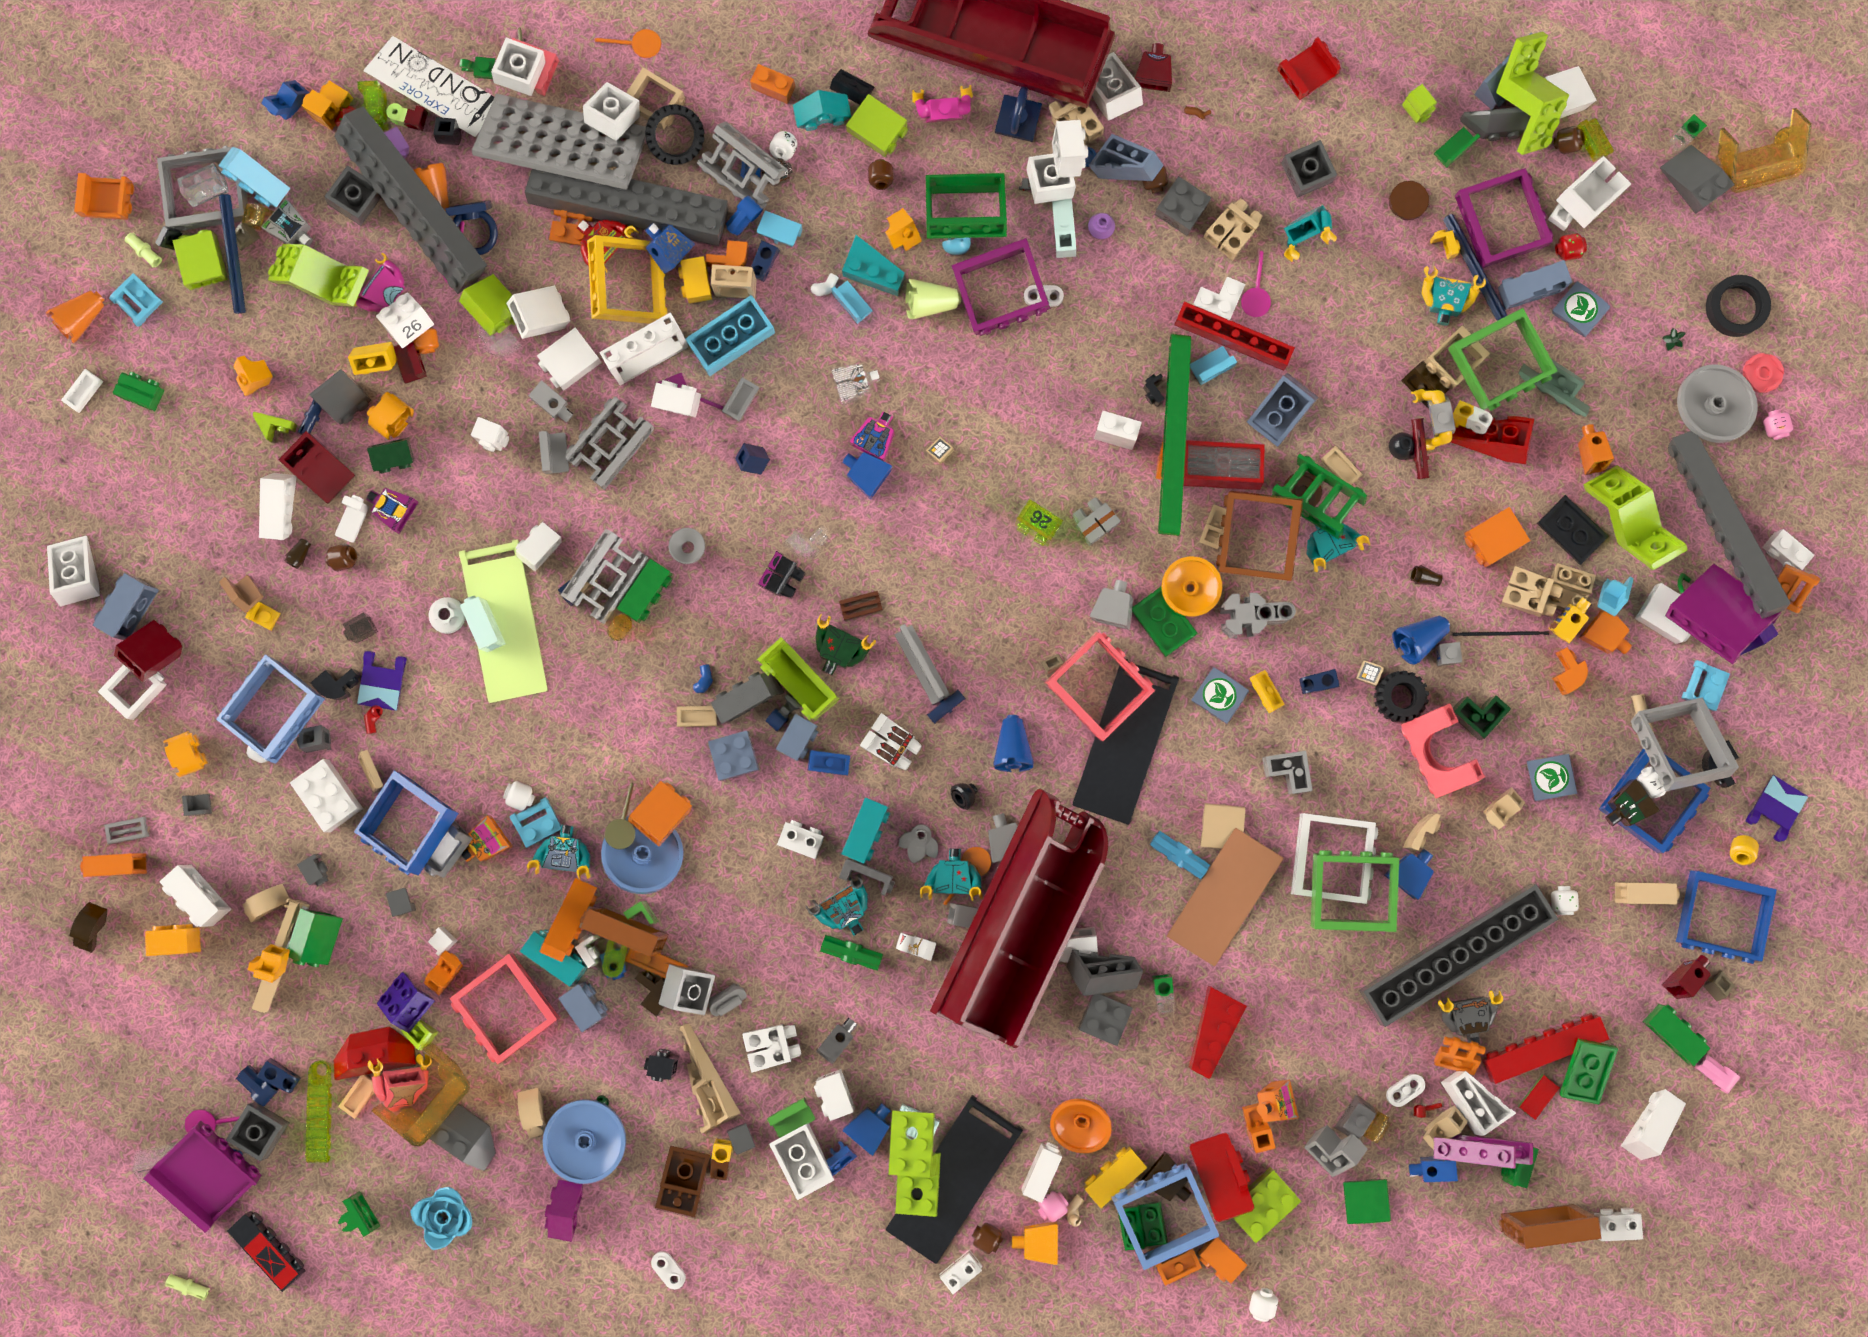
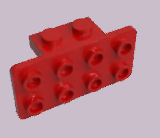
(1222, 1177)

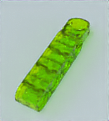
(318, 1114)

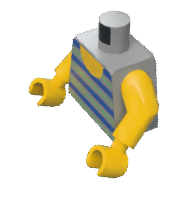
(1440, 415)

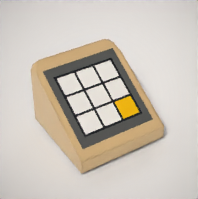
(940, 450)
(1370, 673)

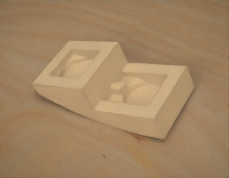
(1213, 528)

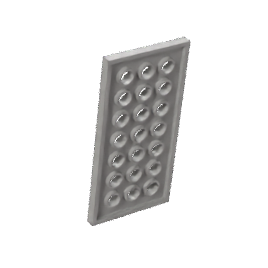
(553, 131)

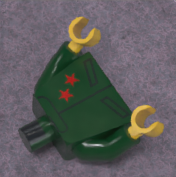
(839, 647)

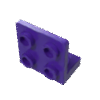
(404, 1003)

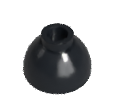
(1402, 446)
(964, 795)

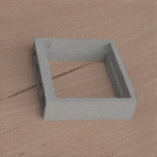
(192, 158)
(1709, 732)

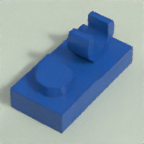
(828, 762)
(841, 1158)

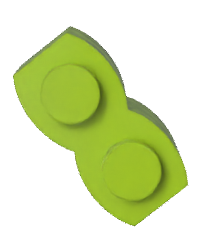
(1420, 104)

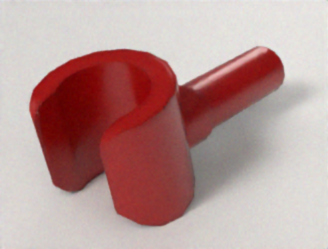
(1420, 1110)

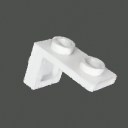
(352, 518)

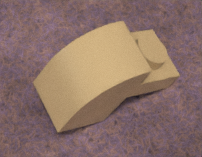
(1503, 808)
(265, 902)
(532, 1112)
(1445, 1125)

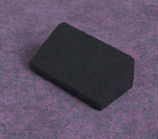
(851, 86)

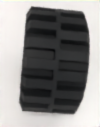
(1385, 702)

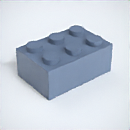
(125, 607)

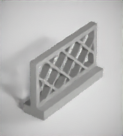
(921, 664)

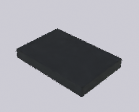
(1572, 529)

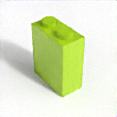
(877, 126)
(200, 259)
(488, 304)

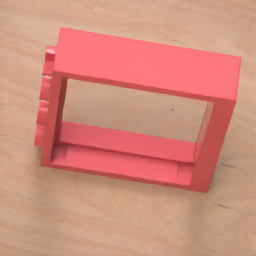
(1132, 670)
(530, 987)

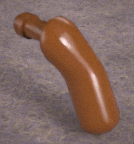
(1197, 112)

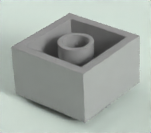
(686, 989)

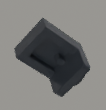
(1153, 394)

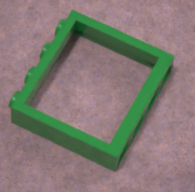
(966, 226)

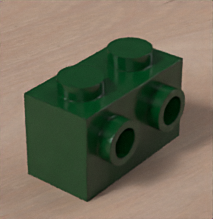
(391, 454)

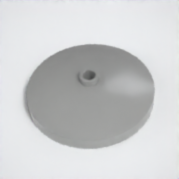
(1717, 403)

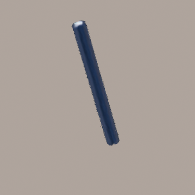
(232, 253)
(1475, 267)

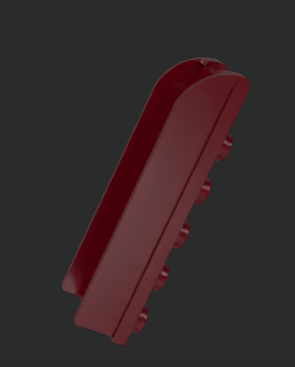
(1023, 42)
(1023, 922)

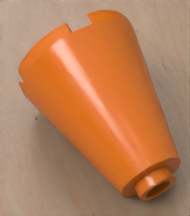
(435, 180)
(76, 314)

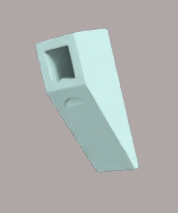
(1064, 228)

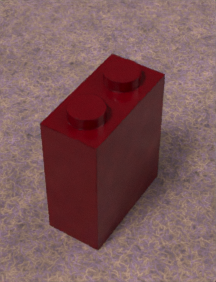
(148, 650)

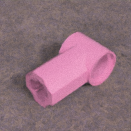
(1717, 1073)

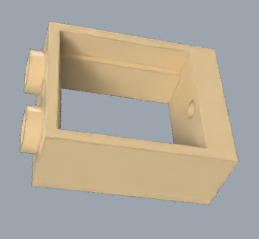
(640, 84)
(738, 285)
(1475, 350)
(1646, 893)

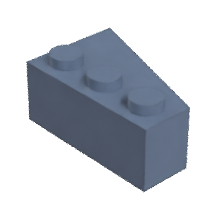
(1125, 161)
(1534, 285)

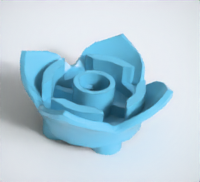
(427, 1215)

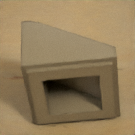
(245, 236)
(1719, 986)

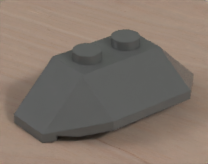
(1496, 123)
(466, 1138)

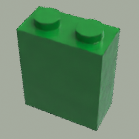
(314, 937)

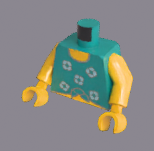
(1448, 295)

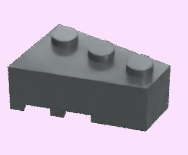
(746, 696)
(1103, 974)

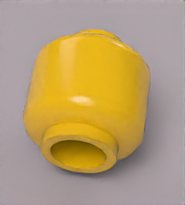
(1744, 850)

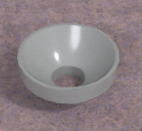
(682, 536)

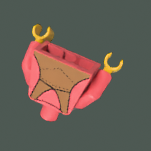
(401, 1086)

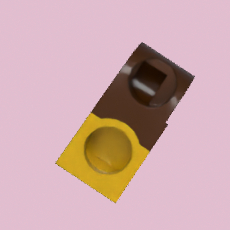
(721, 1159)

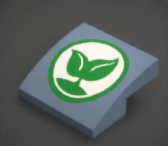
(1581, 309)
(1220, 695)
(1552, 777)

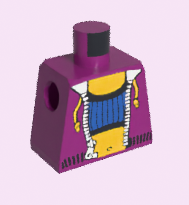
(392, 508)

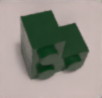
(1480, 720)

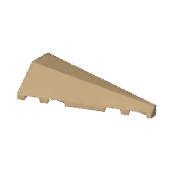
(713, 1097)

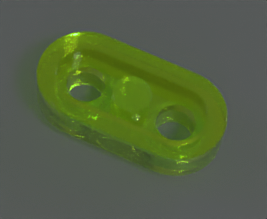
(614, 956)

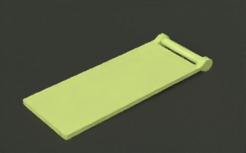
(518, 665)

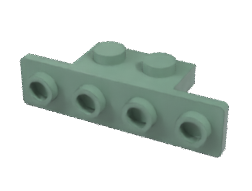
(1562, 387)

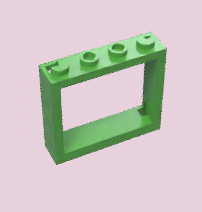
(1532, 340)
(1347, 924)

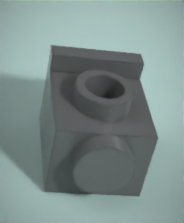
(317, 733)
(313, 870)

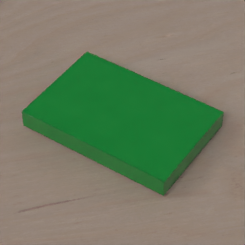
(1163, 624)
(1588, 1071)

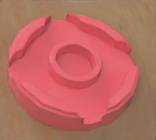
(1763, 372)

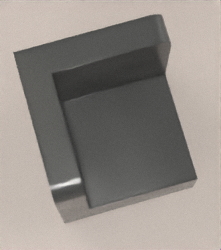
(196, 805)
(400, 902)
(741, 1138)

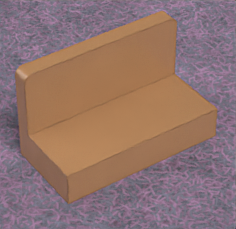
(243, 594)

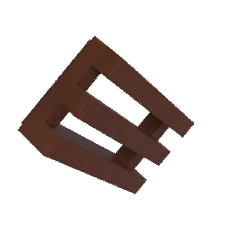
(844, 609)

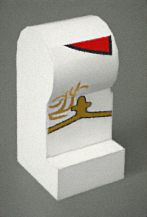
(916, 946)

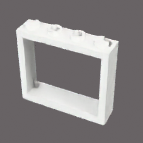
(644, 349)
(1301, 852)

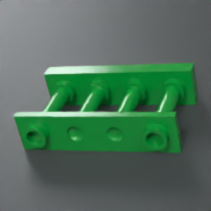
(1317, 514)

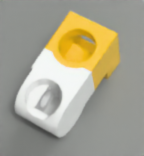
(1472, 417)

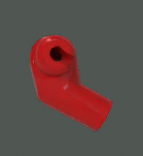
(371, 717)

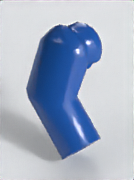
(705, 681)

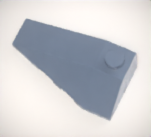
(1489, 86)

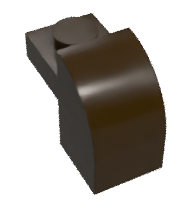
(87, 925)
(651, 1001)

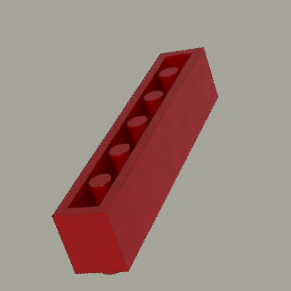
(1234, 336)
(1543, 1049)

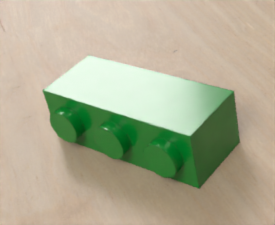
(645, 591)
(1677, 1034)

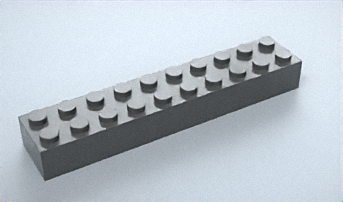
(409, 199)
(643, 203)
(1458, 954)

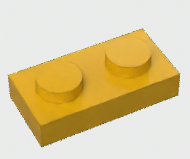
(1266, 690)

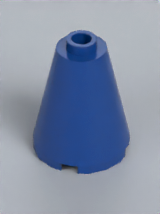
(1420, 637)
(1013, 746)

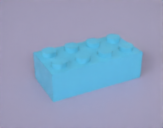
(730, 335)

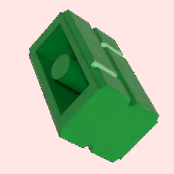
(138, 391)

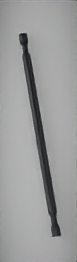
(1500, 633)

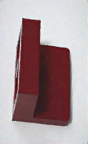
(410, 363)

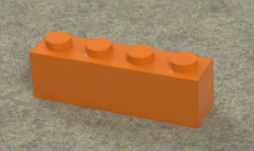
(567, 921)

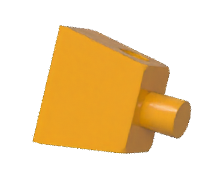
(1039, 1242)

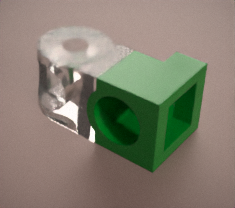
(1686, 133)
(1164, 993)

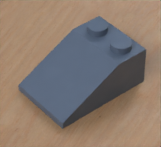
(1282, 409)

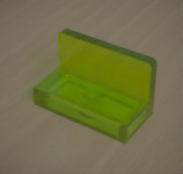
(1595, 139)

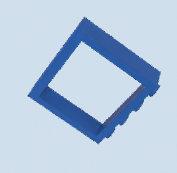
(381, 806)
(1678, 827)
(1763, 921)

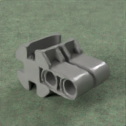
(1248, 614)

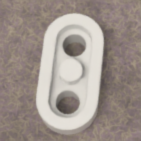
(1049, 289)
(1405, 1090)
(670, 1269)

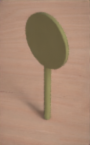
(620, 832)

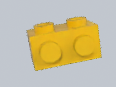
(695, 280)
(372, 358)

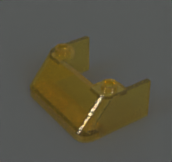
(1768, 163)
(418, 1127)

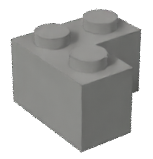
(1294, 767)
(1333, 1153)

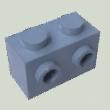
(797, 738)

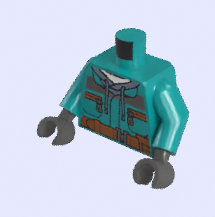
(843, 908)

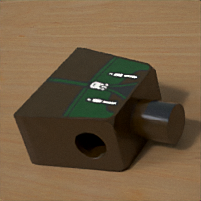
(1630, 805)

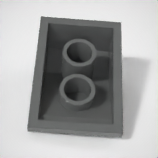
(1696, 178)
(341, 397)

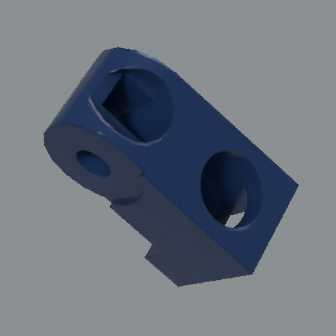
(764, 260)
(1319, 682)
(278, 1076)

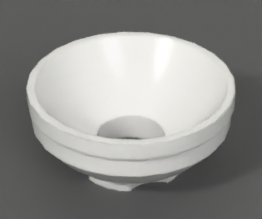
(456, 617)

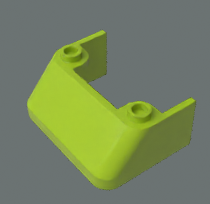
(798, 679)

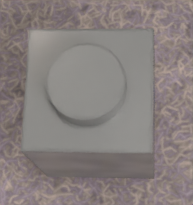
(1448, 654)

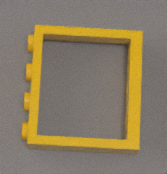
(598, 286)

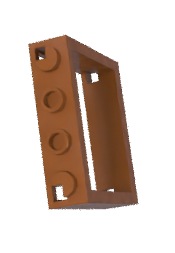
(1226, 522)
(624, 931)
(1550, 1226)

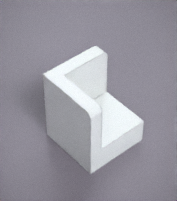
(442, 940)

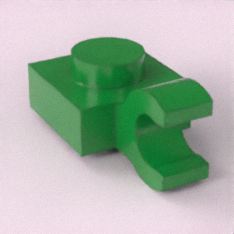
(481, 67)

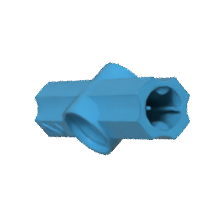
(1179, 854)

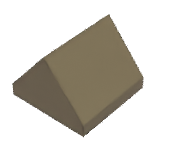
(1052, 664)

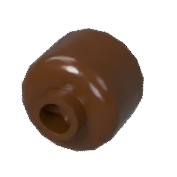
(1569, 140)
(880, 174)
(1158, 182)
(341, 557)
(987, 1238)

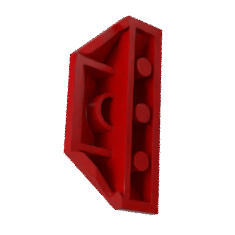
(381, 1044)

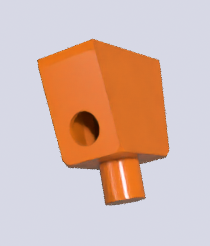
(1594, 450)
(1607, 633)

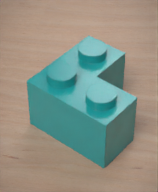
(821, 108)

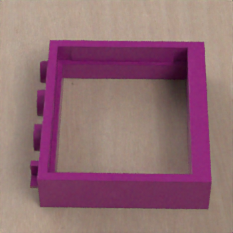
(1474, 228)
(991, 257)

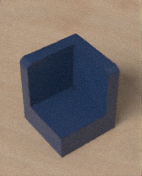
(752, 459)

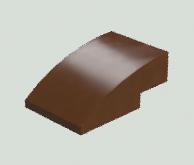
(682, 1182)

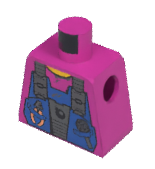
(874, 436)

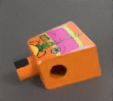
(487, 840)
(1277, 1102)

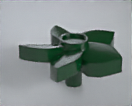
(1673, 339)

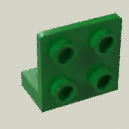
(1520, 1174)

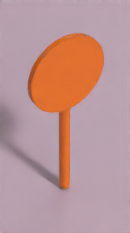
(644, 43)
(979, 858)

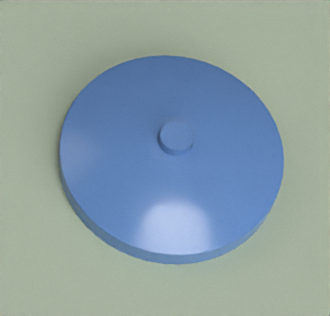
(643, 865)
(584, 1141)

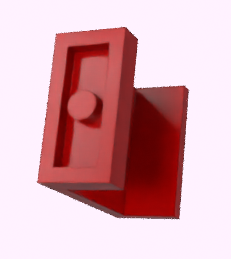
(1309, 69)

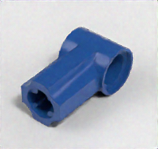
(746, 212)

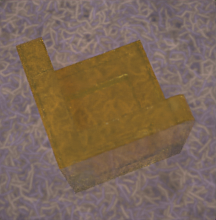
(255, 214)

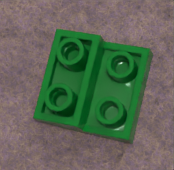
(1367, 1201)
(1147, 1225)

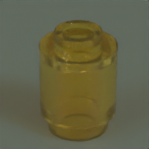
(619, 627)
(1377, 1128)

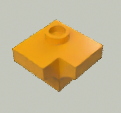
(902, 231)
(252, 374)
(270, 964)

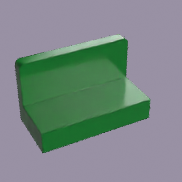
(1456, 147)

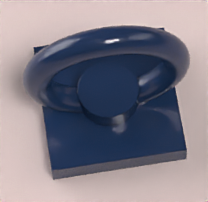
(1018, 116)
(474, 211)

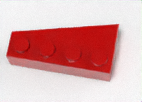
(1216, 1027)

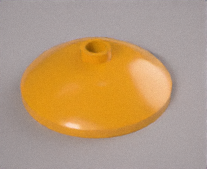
(1201, 576)

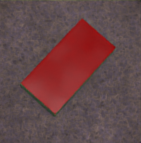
(1538, 1097)

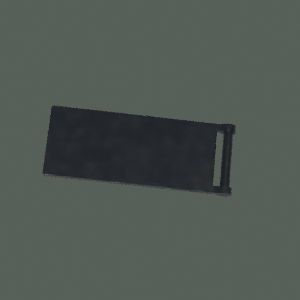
(1121, 761)
(967, 1164)

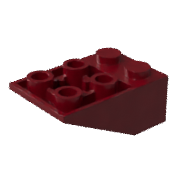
(316, 467)

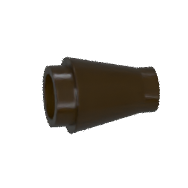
(297, 554)
(1424, 576)

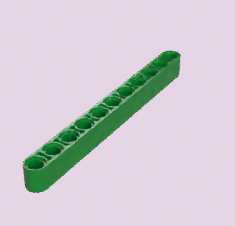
(1174, 435)

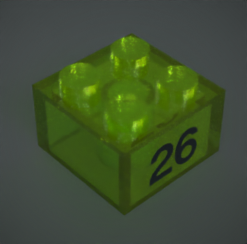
(1038, 523)

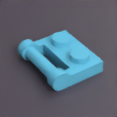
(140, 294)
(1712, 686)
(538, 829)

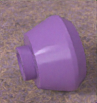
(1101, 225)

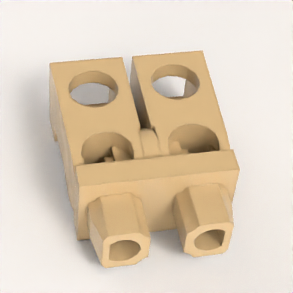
(1088, 119)
(1236, 222)
(1530, 592)

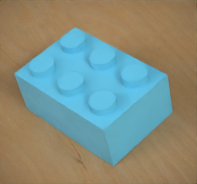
(253, 177)

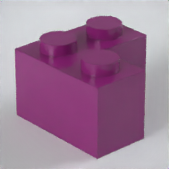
(562, 1212)

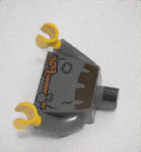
(1471, 1015)

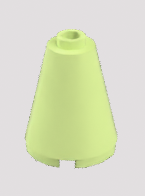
(929, 298)

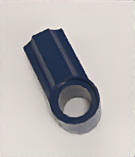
(260, 1090)

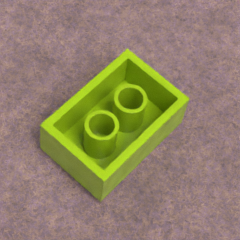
(1271, 1204)

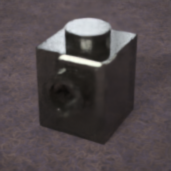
(359, 628)

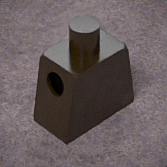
(1177, 1188)

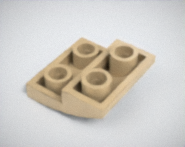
(1574, 583)
(1219, 824)
(1425, 826)

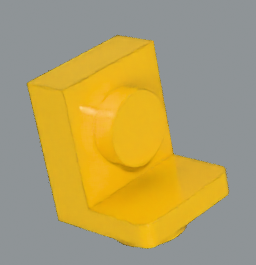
(263, 615)

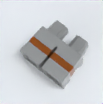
(1097, 523)

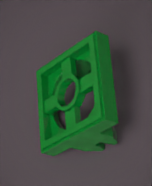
(358, 1215)

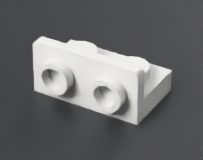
(589, 954)

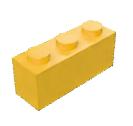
(1114, 1176)

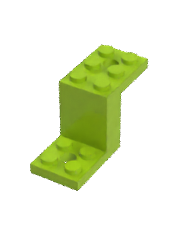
(1532, 93)
(317, 274)
(1635, 517)
(914, 1163)

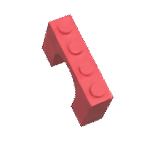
(1439, 777)

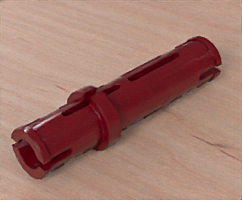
(1422, 473)

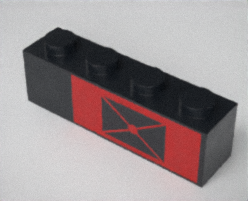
(266, 1250)

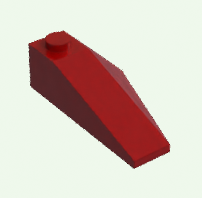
(1503, 440)

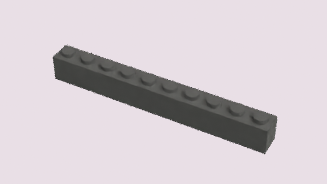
(1728, 524)

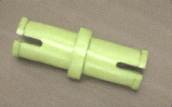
(143, 249)
(187, 1287)

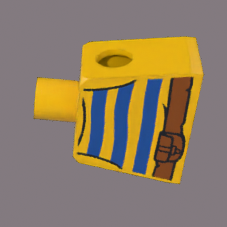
(1568, 629)

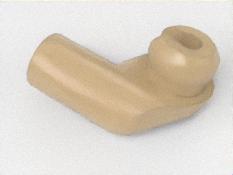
(1073, 1214)

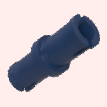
(311, 418)
(946, 706)

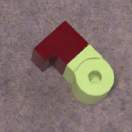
(406, 117)

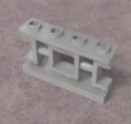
(749, 154)
(621, 453)
(592, 567)

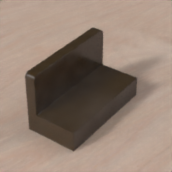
(1422, 378)

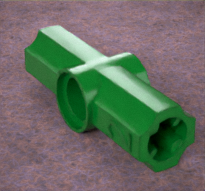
(851, 952)

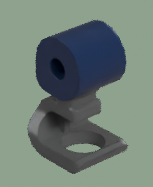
(779, 717)

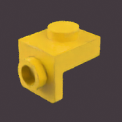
(1450, 245)

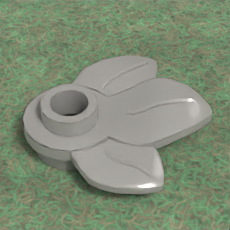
(919, 846)

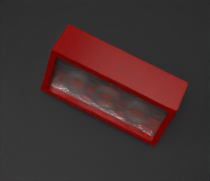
(1224, 465)

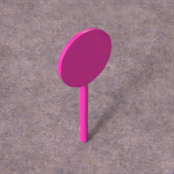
(1256, 300)
(206, 1117)

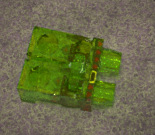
(375, 101)

